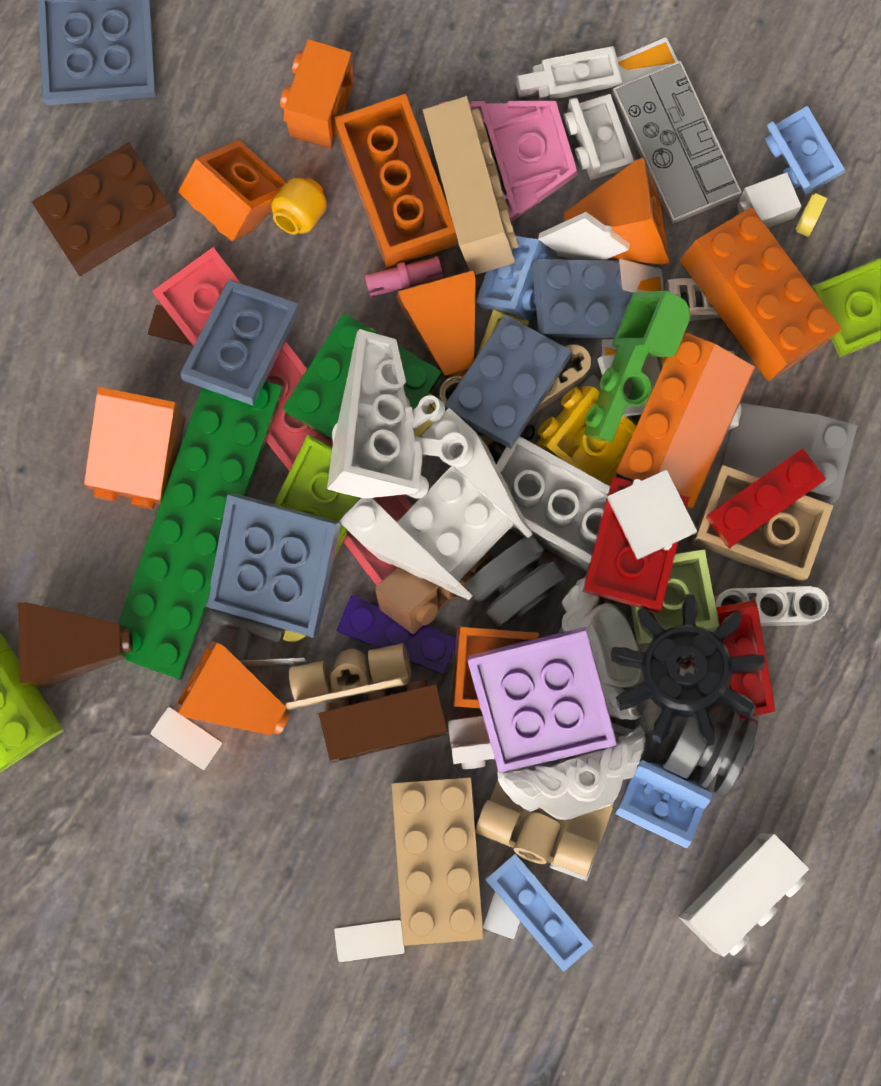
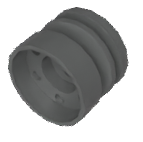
(725, 757)

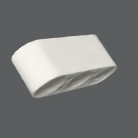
(787, 603)

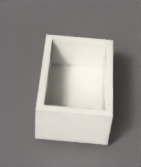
(745, 894)

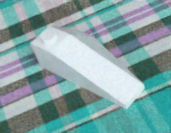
(374, 433)

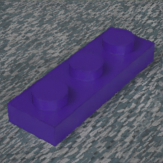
(373, 627)

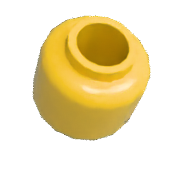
(298, 205)

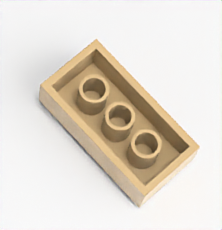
(471, 185)
(437, 861)

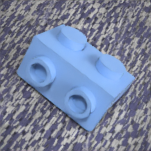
(805, 151)
(664, 803)

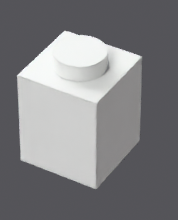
(772, 200)

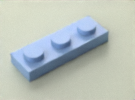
(539, 912)

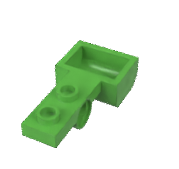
(649, 328)

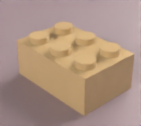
(780, 546)

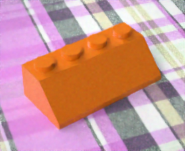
(687, 416)

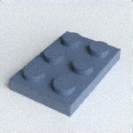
(579, 298)
(240, 342)
(508, 381)

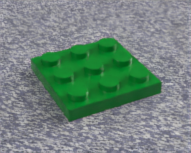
(321, 389)

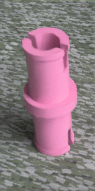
(403, 276)

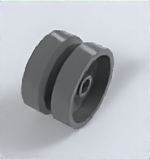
(512, 578)

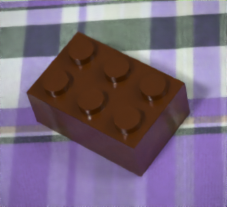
(104, 209)
(382, 721)

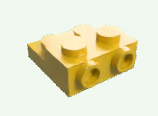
(566, 440)

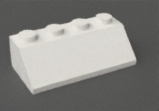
(555, 500)

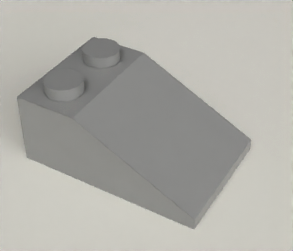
(772, 435)

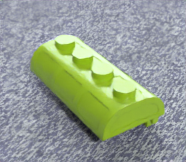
(24, 712)

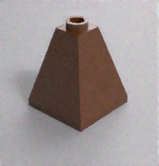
(66, 644)

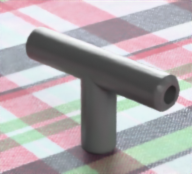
(246, 629)

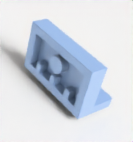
(512, 286)

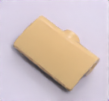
(382, 670)
(541, 836)

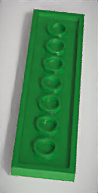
(180, 553)

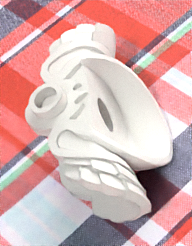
(606, 629)
(577, 782)

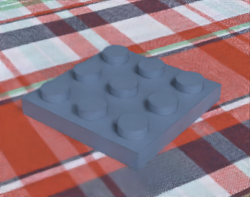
(96, 50)
(273, 564)

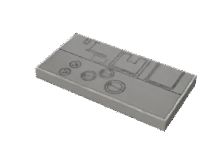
(676, 142)

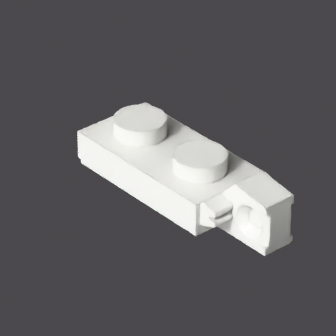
(571, 75)

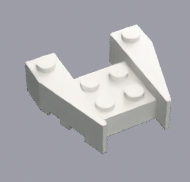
(450, 524)

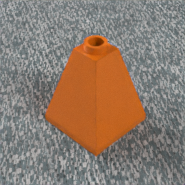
(632, 210)
(444, 320)
(230, 695)

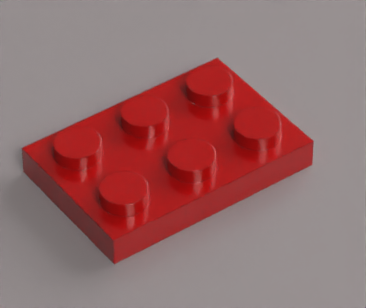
(615, 569)

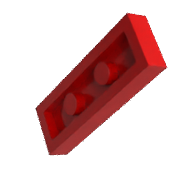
(765, 498)
(749, 641)

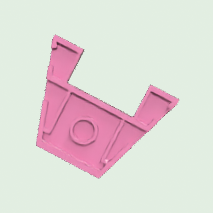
(528, 150)

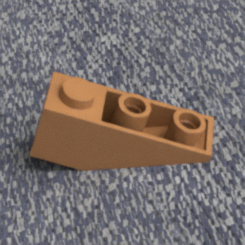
(416, 600)

